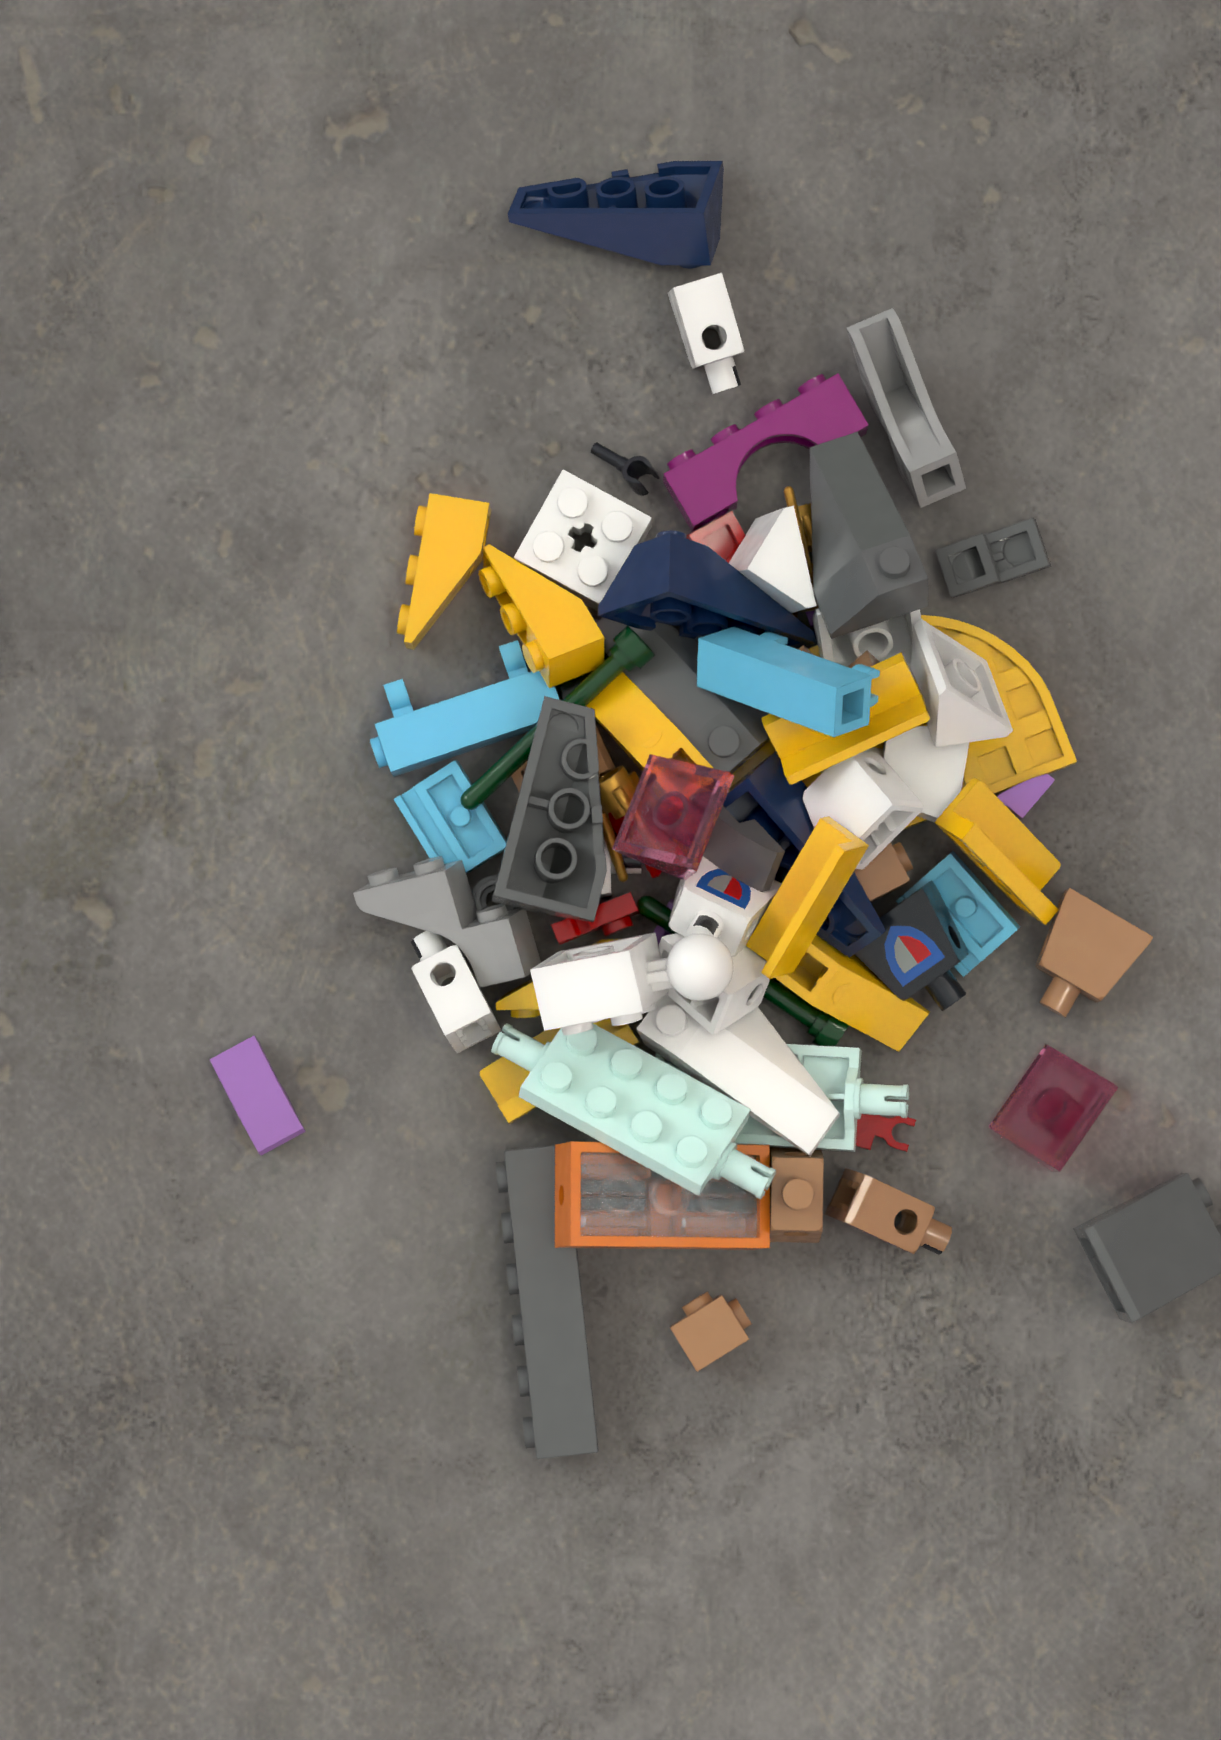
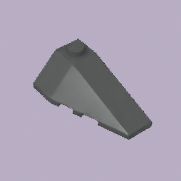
(717, 726)

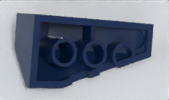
(650, 217)
(694, 589)
(781, 811)

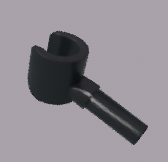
(631, 468)

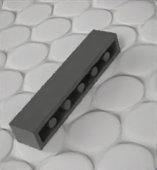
(551, 1310)

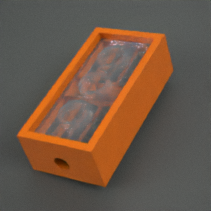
(624, 1205)

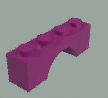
(706, 482)

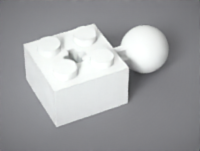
(575, 509)
(626, 979)

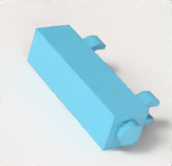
(786, 680)
(462, 722)

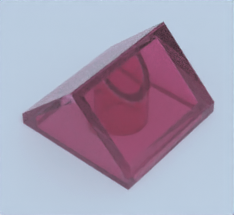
(673, 815)
(1052, 1108)

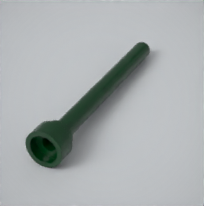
(625, 654)
(821, 1026)

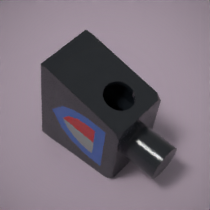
(918, 949)

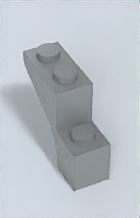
(904, 408)
(441, 902)

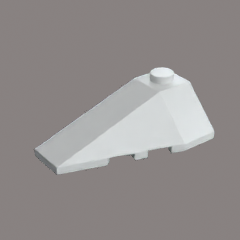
(746, 1065)

